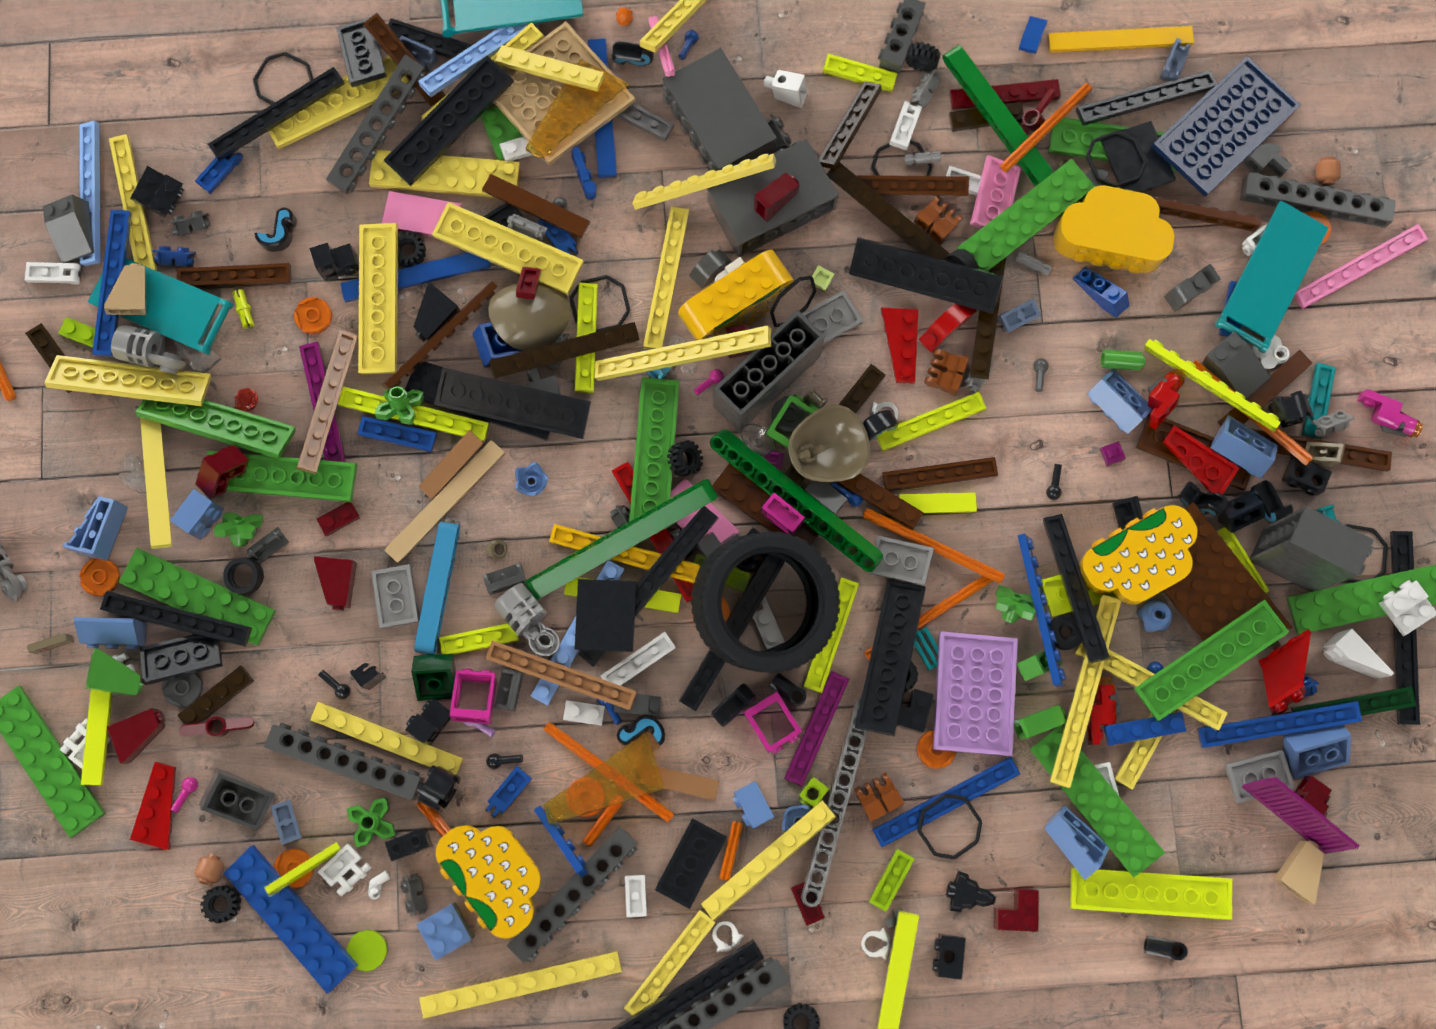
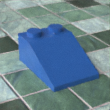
(490, 344)

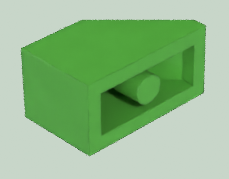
(1034, 666)

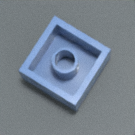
(197, 515)
(753, 805)
(445, 931)

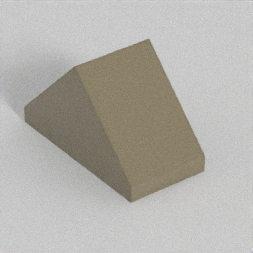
(1326, 454)

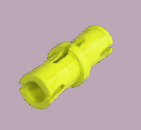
(243, 308)

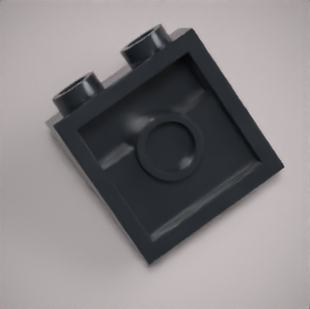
(157, 192)

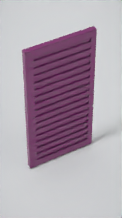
(1300, 815)

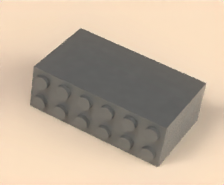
(718, 112)
(734, 200)
(768, 371)
(1311, 550)

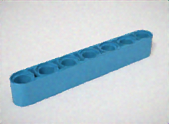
(437, 588)

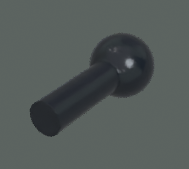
(1054, 491)
(341, 691)
(494, 760)

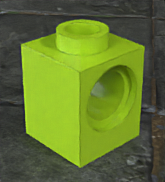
(816, 784)

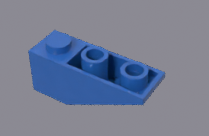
(1102, 291)

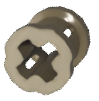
(815, 398)

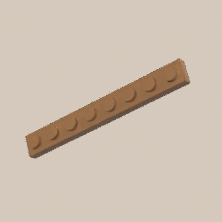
(327, 402)
(561, 675)

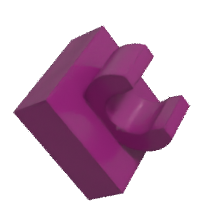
(1112, 453)
(775, 458)

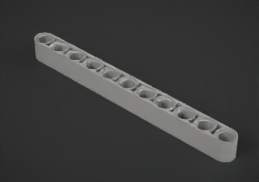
(839, 810)

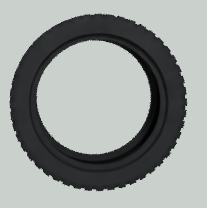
(820, 593)

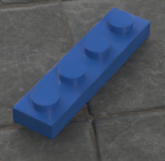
(397, 434)
(1144, 729)
(566, 847)

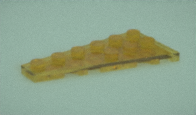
(572, 109)
(616, 780)

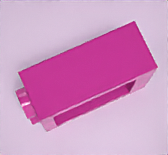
(786, 520)
(468, 715)
(792, 737)

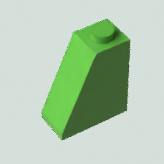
(111, 676)
(1039, 722)

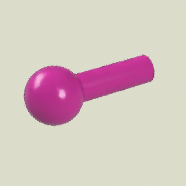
(715, 377)
(188, 786)

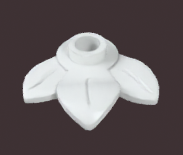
(1270, 358)

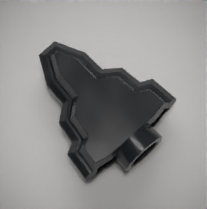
(967, 894)

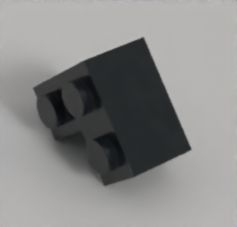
(334, 262)
(916, 714)
(430, 723)

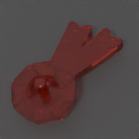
(245, 399)

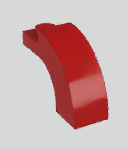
(945, 325)

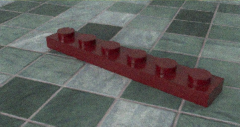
(1009, 93)

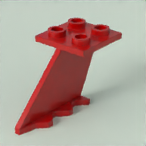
(1285, 673)

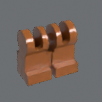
(940, 227)
(954, 366)
(889, 798)

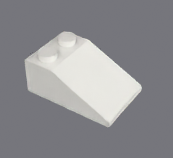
(1352, 652)

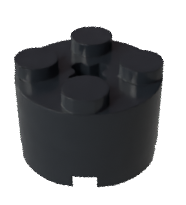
(1291, 409)
(438, 788)

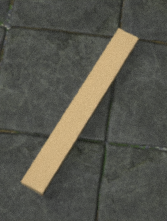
(444, 501)

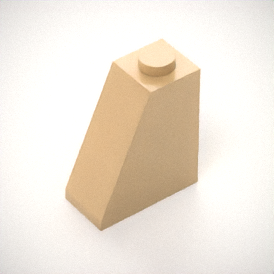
(128, 293)
(1302, 871)

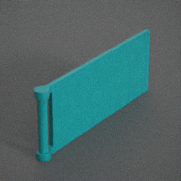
(492, 14)
(1273, 275)
(176, 310)

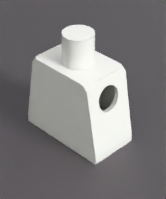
(788, 87)

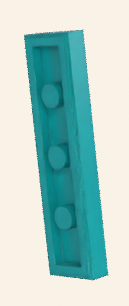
(1319, 396)

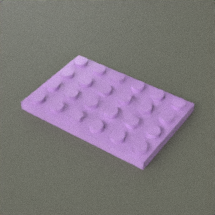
(975, 694)

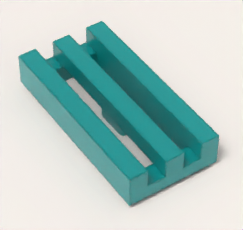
(921, 653)

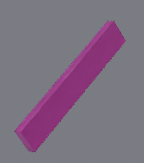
(816, 729)

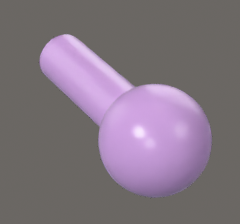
(483, 727)

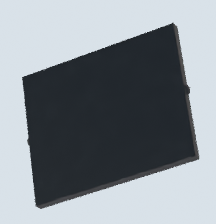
(1127, 161)
(605, 615)

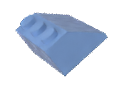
(1119, 401)
(1244, 447)
(110, 632)
(1317, 750)

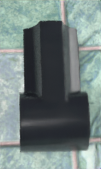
(786, 689)
(1164, 947)

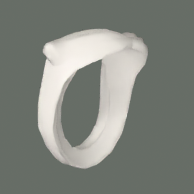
(877, 407)
(881, 935)
(721, 946)

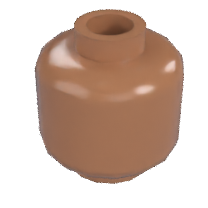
(1328, 170)
(209, 870)

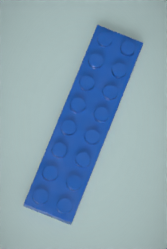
(291, 920)

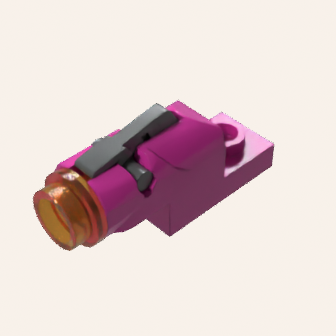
(1388, 415)

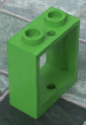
(798, 401)

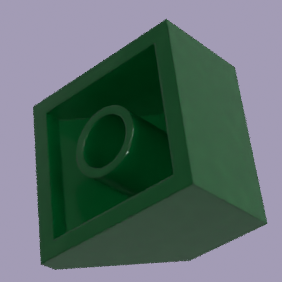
(433, 676)

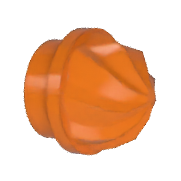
(624, 16)

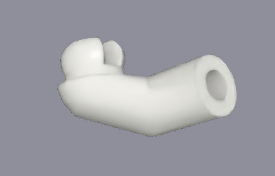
(375, 885)

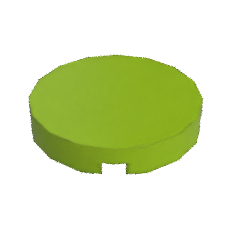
(368, 949)

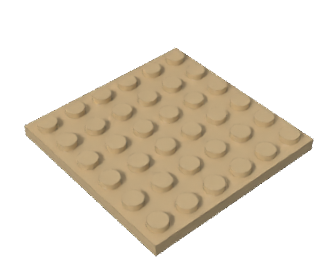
(531, 95)

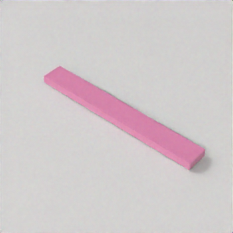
(1360, 266)

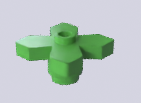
(399, 403)
(238, 527)
(1014, 605)
(362, 817)

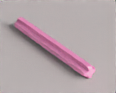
(663, 52)

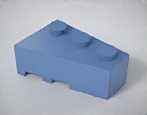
(98, 530)
(1077, 841)

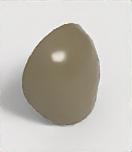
(529, 322)
(830, 445)

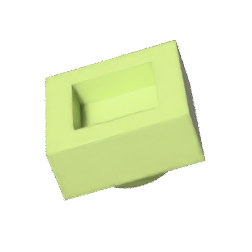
(822, 278)

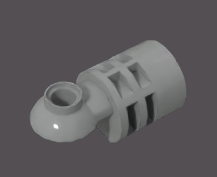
(144, 348)
(11, 585)
(525, 617)

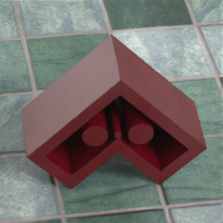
(219, 469)
(1314, 793)
(1023, 916)

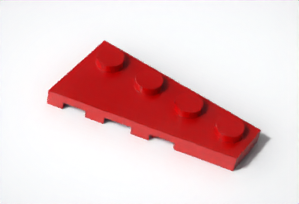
(901, 333)
(1204, 463)
(154, 816)

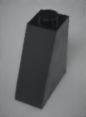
(433, 313)

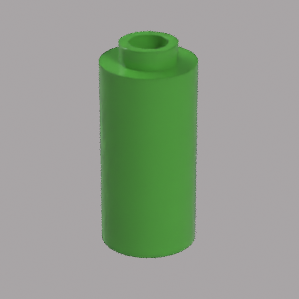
(1122, 360)

